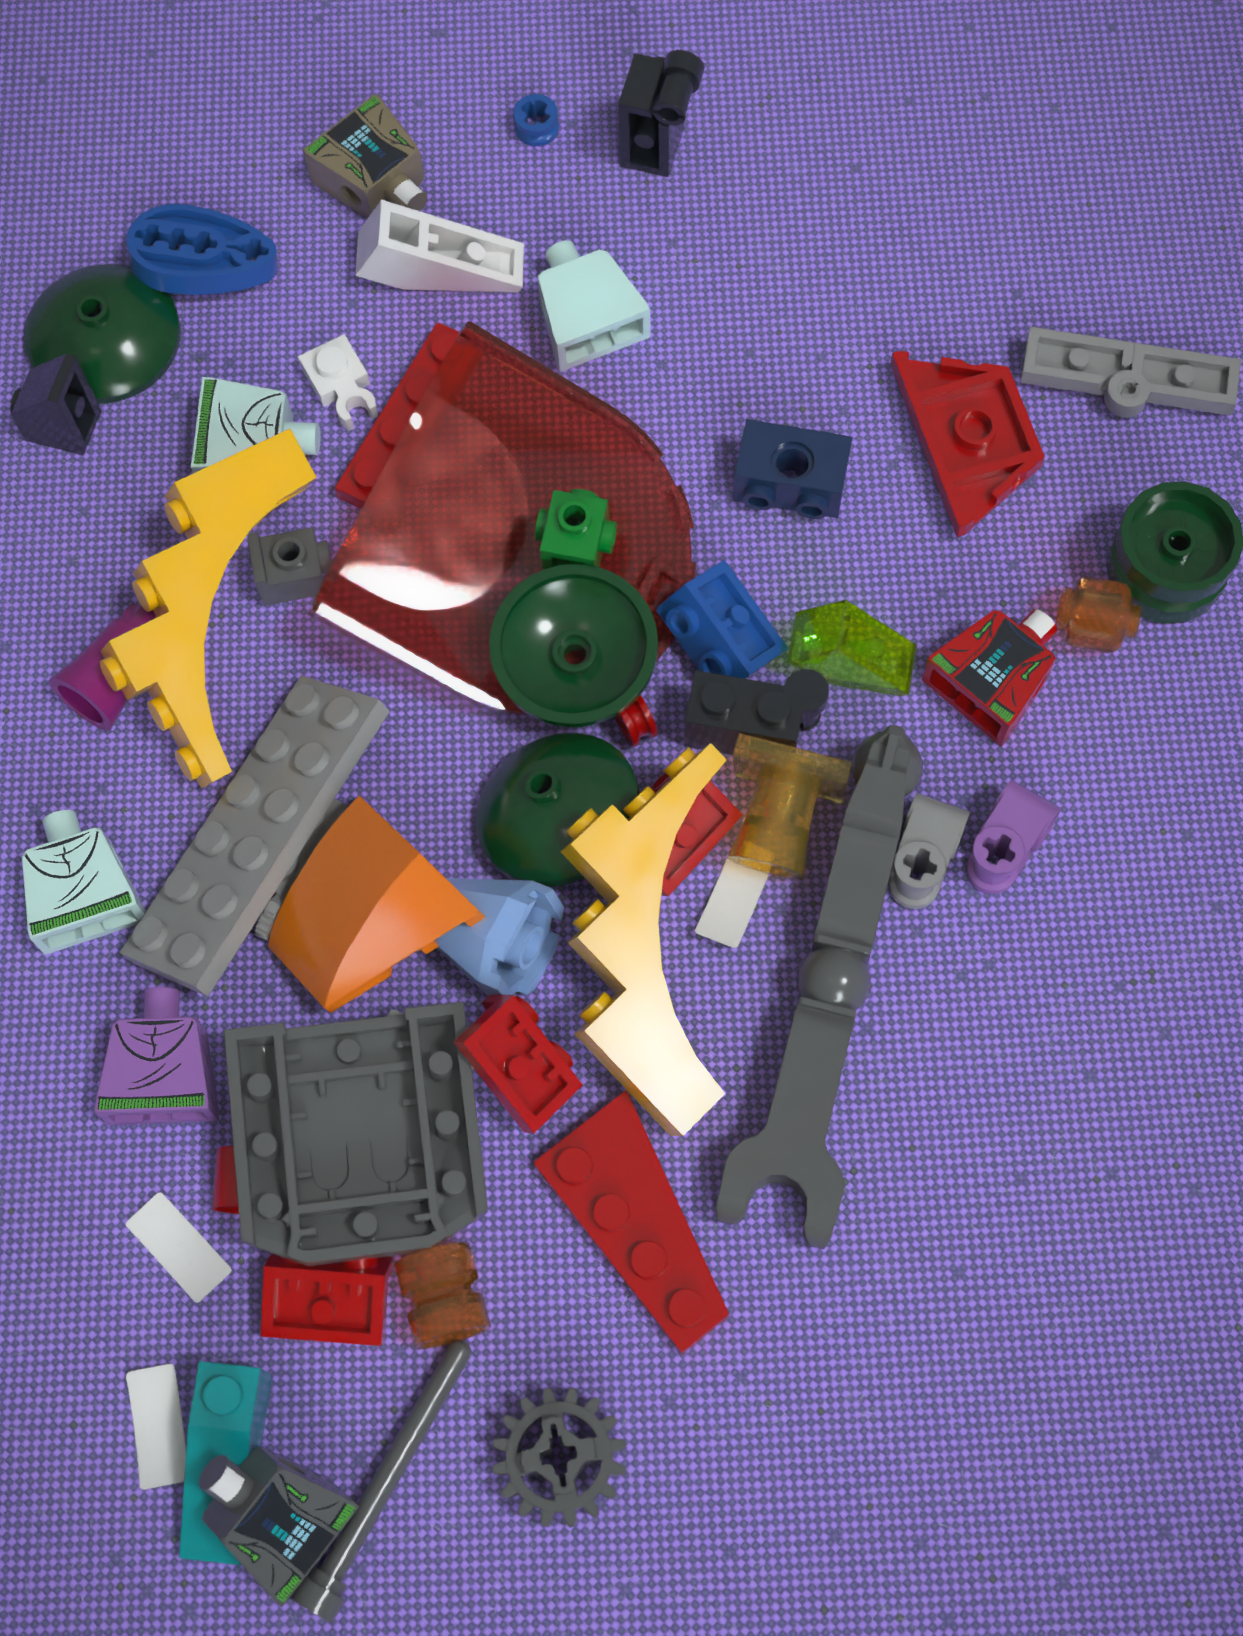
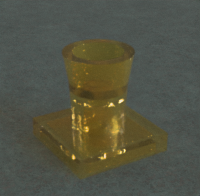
(782, 803)

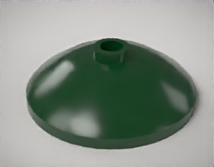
(120, 347)
(568, 612)
(527, 829)

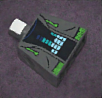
(274, 1516)

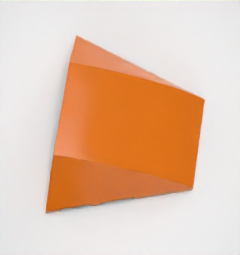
(362, 908)

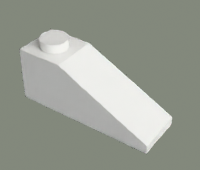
(434, 253)

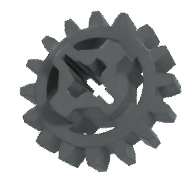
(531, 1464)

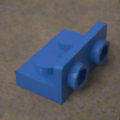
(721, 624)

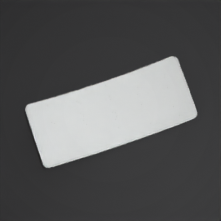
(731, 904)
(178, 1247)
(157, 1426)

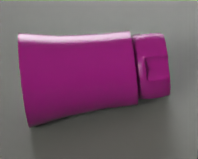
(82, 681)

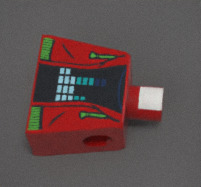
(994, 670)

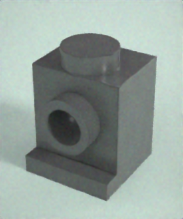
(288, 565)

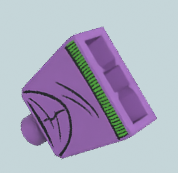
(157, 1067)

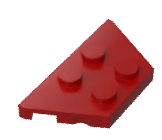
(970, 432)

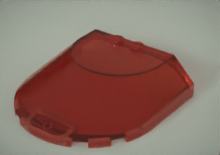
(461, 507)

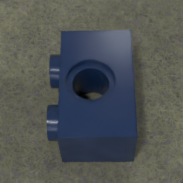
(773, 448)

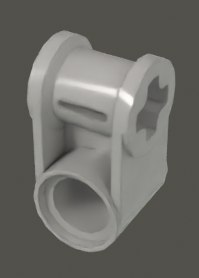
(926, 845)

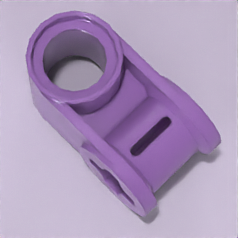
(1012, 832)

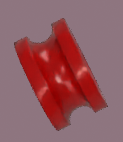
(636, 722)

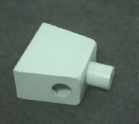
(589, 306)

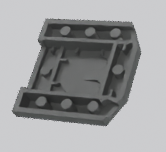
(355, 1135)

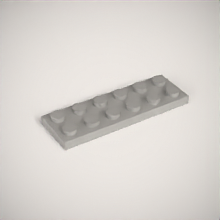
(254, 834)

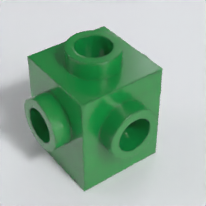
(575, 529)

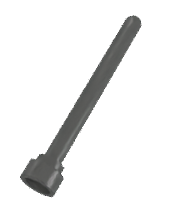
(324, 1586)

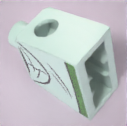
(242, 415)
(76, 886)

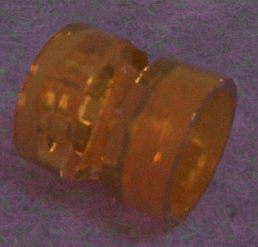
(442, 1295)

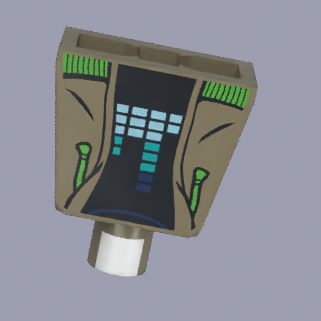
(367, 160)

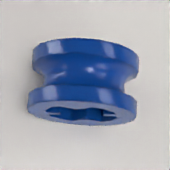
(533, 106)

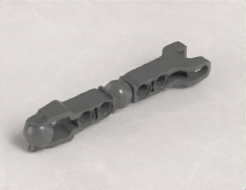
(831, 989)

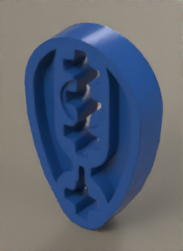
(223, 266)

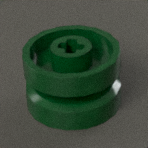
(1176, 550)

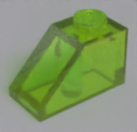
(852, 649)

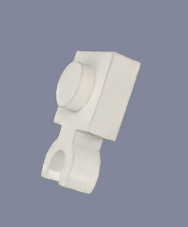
(339, 377)

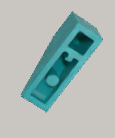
(223, 1420)

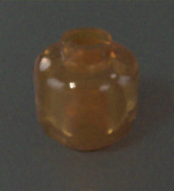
(1097, 614)

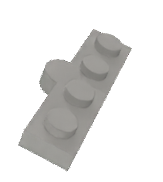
(1130, 372)

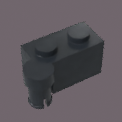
(655, 109)
(733, 705)

